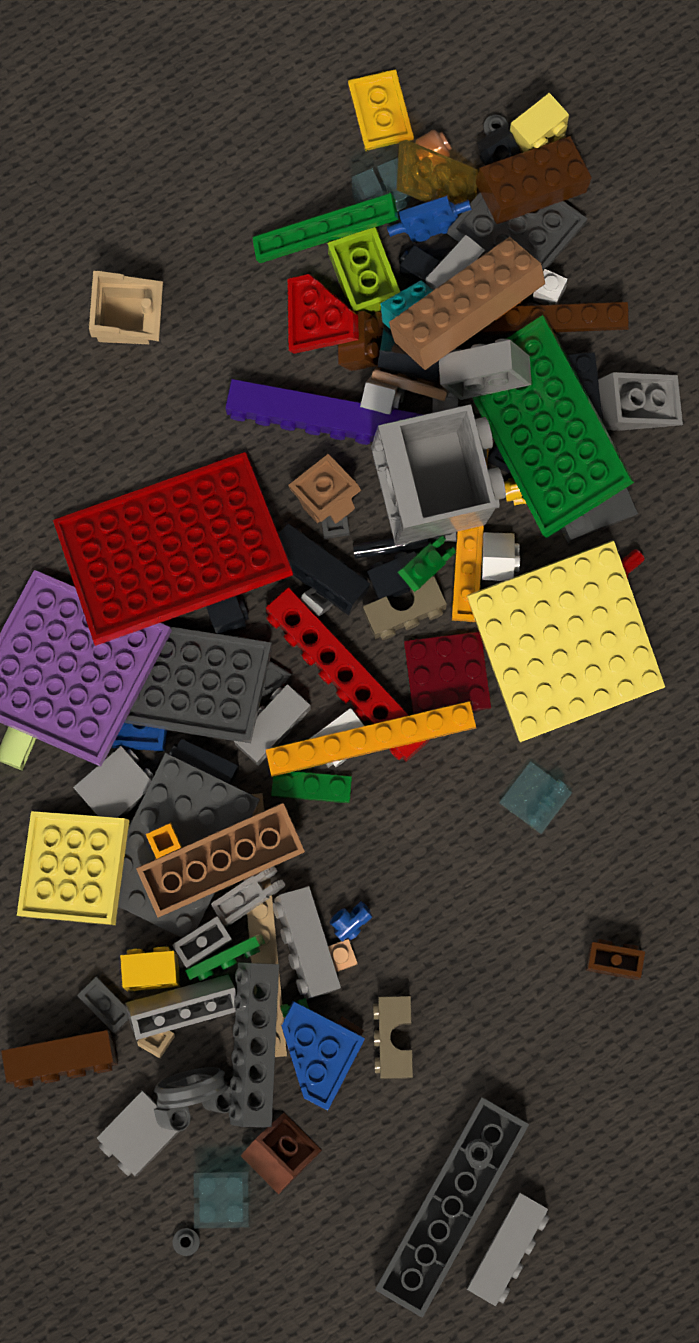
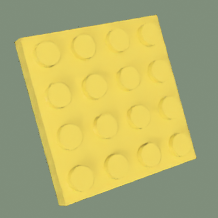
(73, 867)

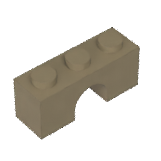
(386, 620)
(392, 1061)

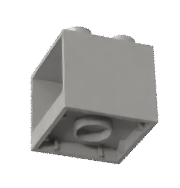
(436, 474)

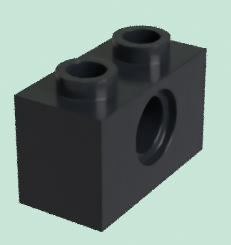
(228, 616)

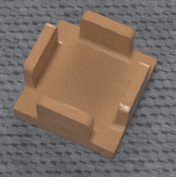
(325, 490)

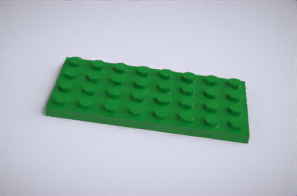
(553, 436)

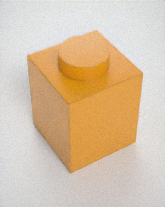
(163, 840)

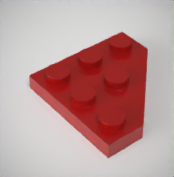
(317, 316)

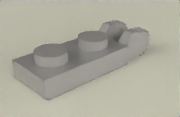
(246, 897)

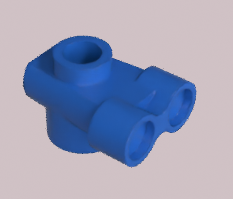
(348, 924)

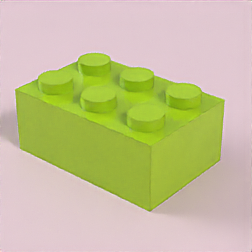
(363, 270)

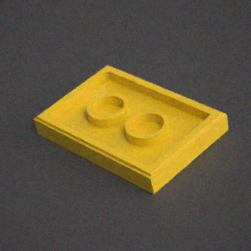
(380, 110)

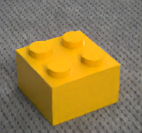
(150, 970)

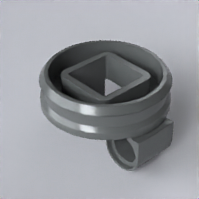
(187, 1089)

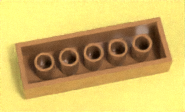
(467, 303)
(220, 860)

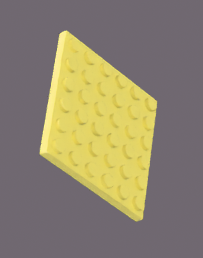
(566, 641)

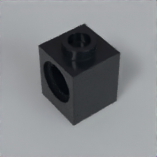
(501, 138)

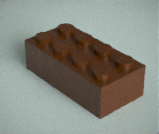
(533, 180)
(59, 1057)

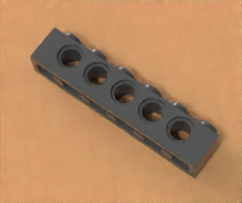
(262, 1056)

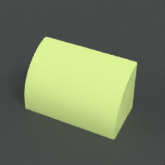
(16, 748)

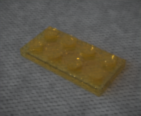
(433, 176)

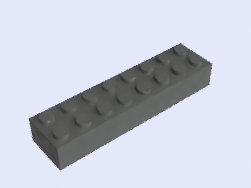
(450, 1209)

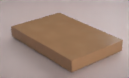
(418, 385)

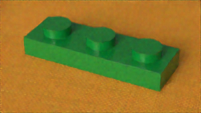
(312, 787)
(226, 958)

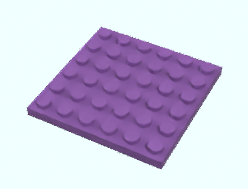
(61, 682)

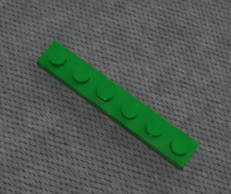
(325, 228)

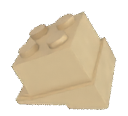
(125, 308)

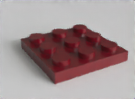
(447, 672)

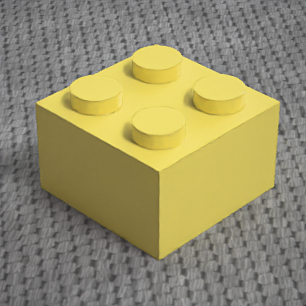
(540, 124)

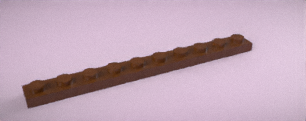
(560, 317)

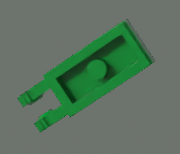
(425, 564)

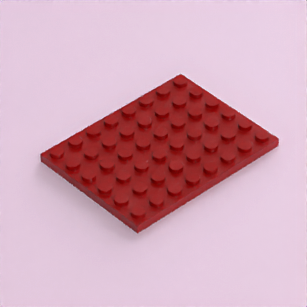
(171, 548)

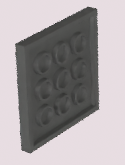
(540, 232)

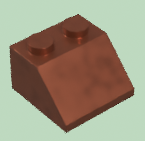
(281, 1153)

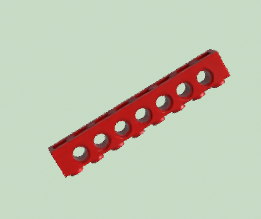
(288, 605)

